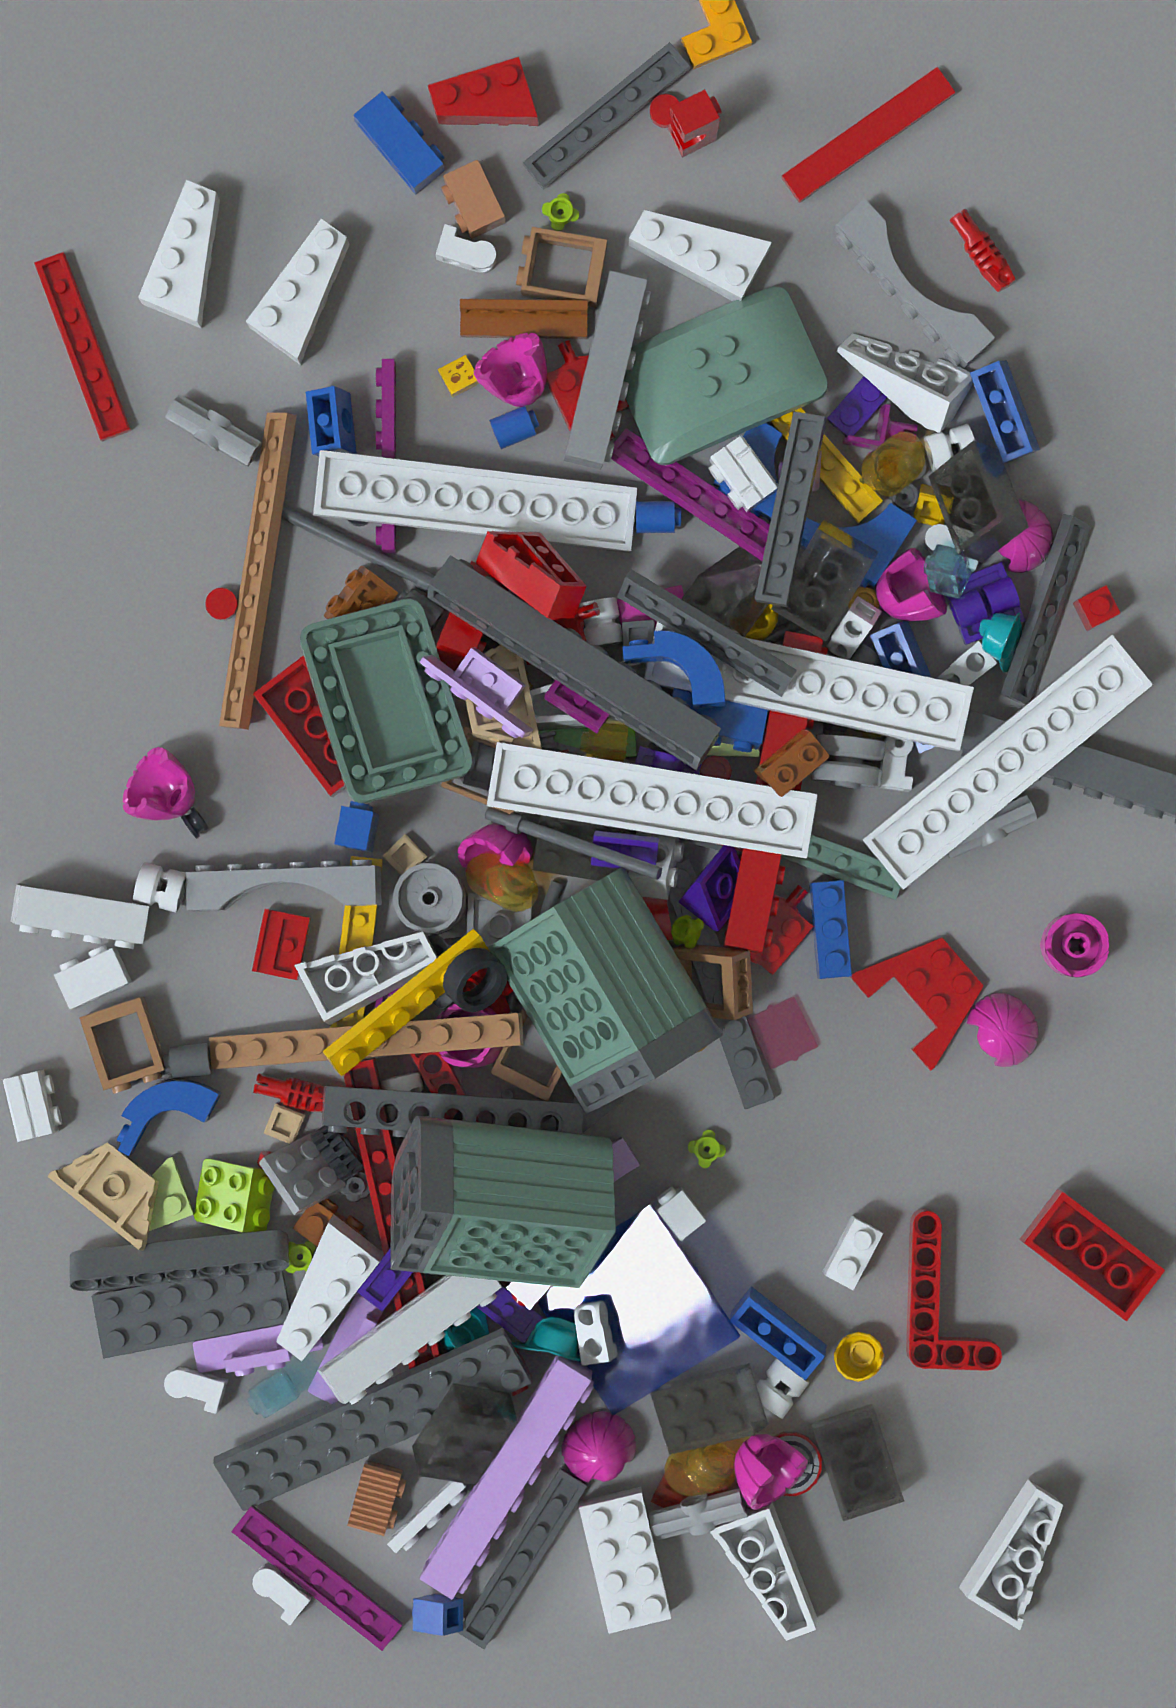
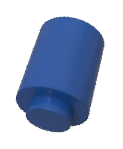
(514, 426)
(657, 517)

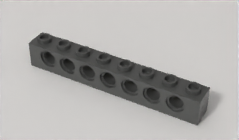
(337, 1099)

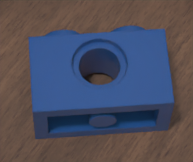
(330, 420)

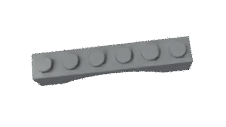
(957, 332)
(220, 889)

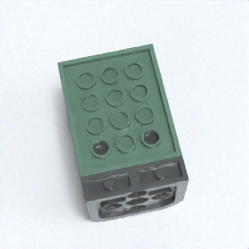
(606, 991)
(501, 1202)

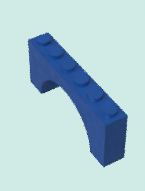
(882, 533)

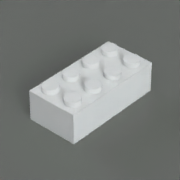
(624, 1560)

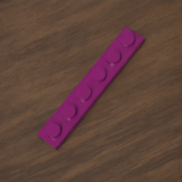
(386, 438)
(692, 494)
(317, 1577)

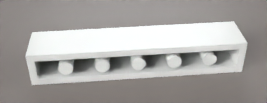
(404, 1333)

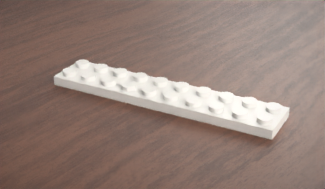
(473, 500)
(846, 695)
(1007, 762)
(651, 800)

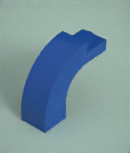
(687, 655)
(179, 1095)

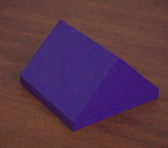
(713, 890)

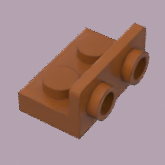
(361, 592)
(792, 762)
(315, 1219)

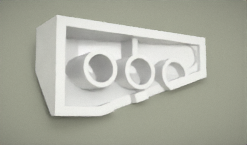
(920, 388)

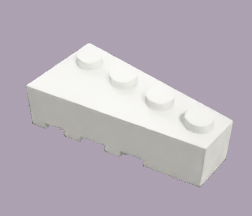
(705, 254)
(183, 260)
(299, 294)
(79, 915)
(362, 976)
(333, 1277)

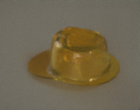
(893, 464)
(503, 884)
(701, 1470)

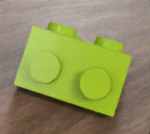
(233, 1196)

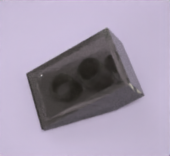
(729, 591)

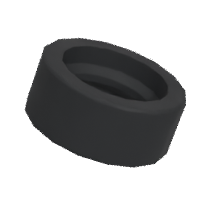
(463, 968)

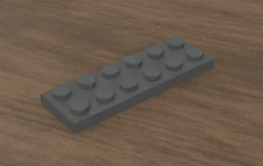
(187, 1311)

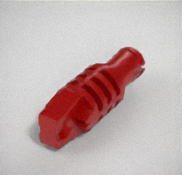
(983, 252)
(292, 1092)

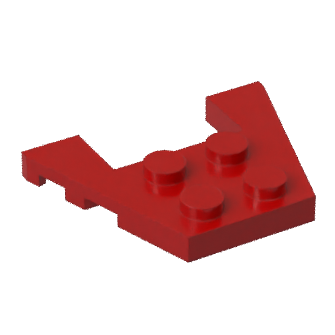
(936, 983)

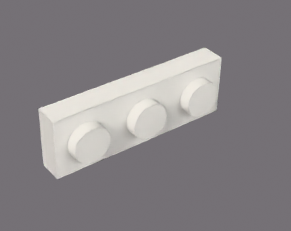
(428, 1515)

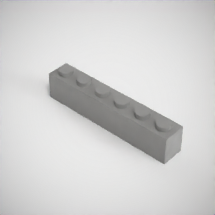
(605, 370)

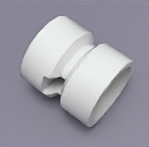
(939, 448)
(602, 629)
(149, 885)
(406, 1082)
(774, 1398)

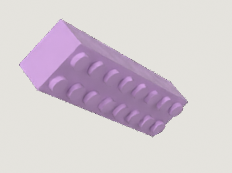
(502, 1484)

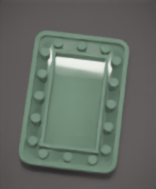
(722, 375)
(379, 706)

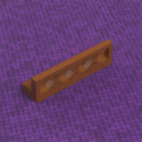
(513, 317)

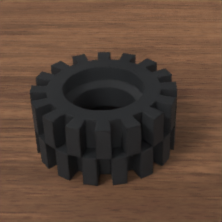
(337, 1152)

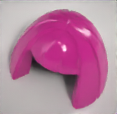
(514, 370)
(1032, 544)
(905, 590)
(159, 788)
(495, 840)
(1005, 1028)
(598, 1446)
(766, 1468)

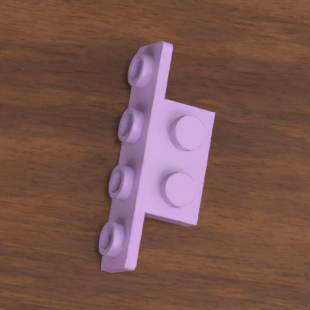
(485, 685)
(357, 1322)
(244, 1351)

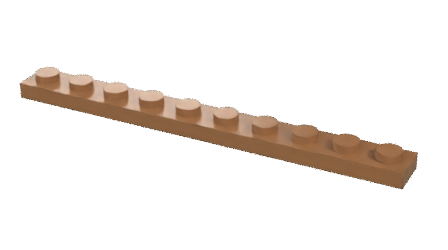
(258, 570)
(413, 1038)

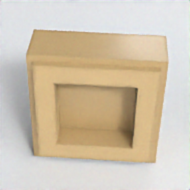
(404, 855)
(284, 1123)

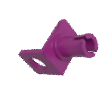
(884, 431)

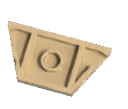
(522, 707)
(112, 1190)

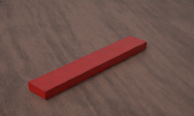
(868, 134)
(82, 346)

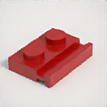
(281, 944)

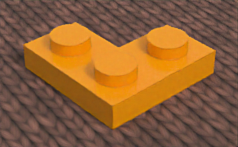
(721, 38)

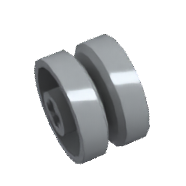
(847, 763)
(449, 901)

